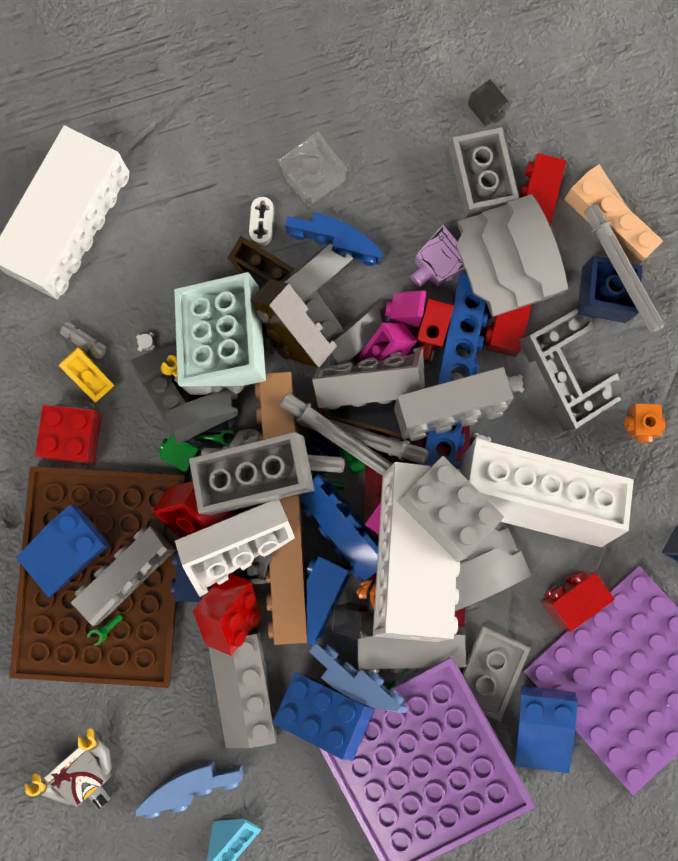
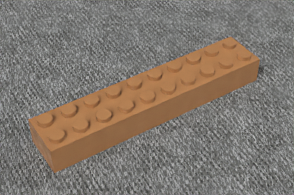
(287, 566)

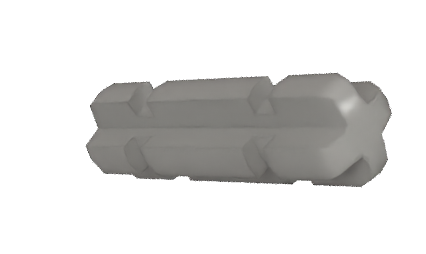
(83, 340)

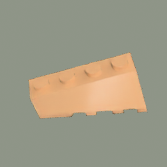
(632, 234)

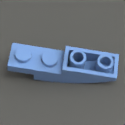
(363, 687)
(179, 789)

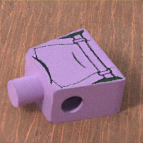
(438, 260)

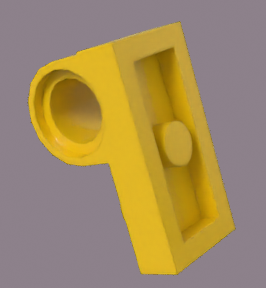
(86, 374)

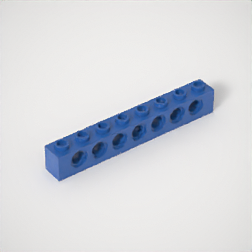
(452, 362)

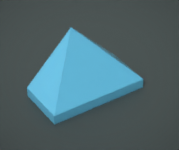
(230, 839)

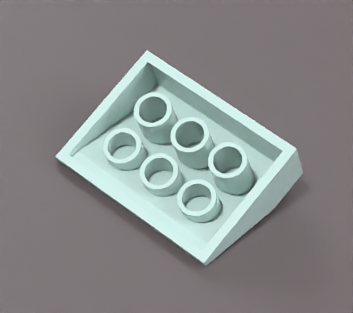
(219, 333)

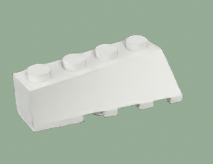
(233, 544)

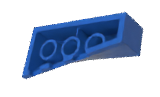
(343, 526)

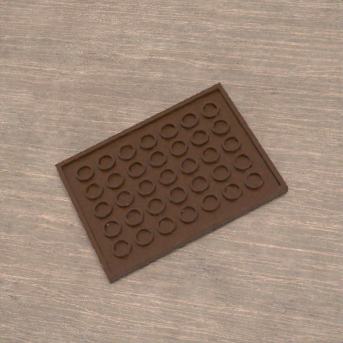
(51, 632)

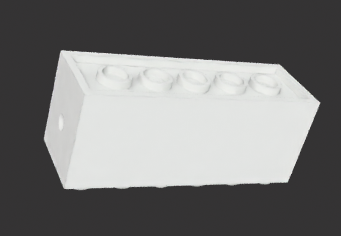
(61, 212)
(550, 493)
(413, 570)

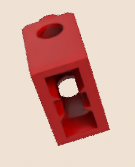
(435, 316)

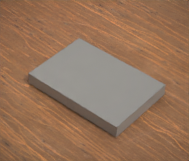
(494, 670)

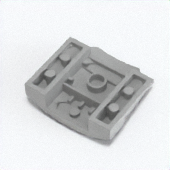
(511, 256)
(490, 568)

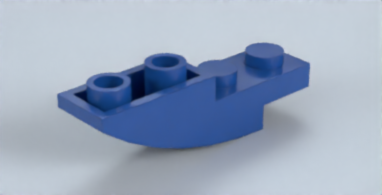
(344, 237)

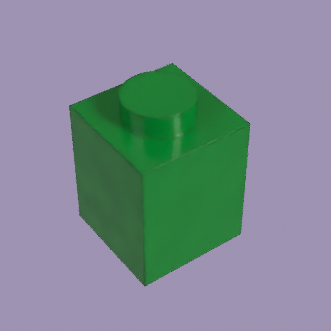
(177, 454)

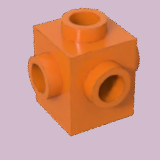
(644, 422)

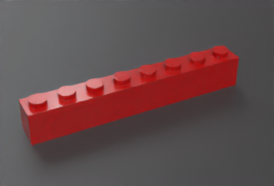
(544, 184)

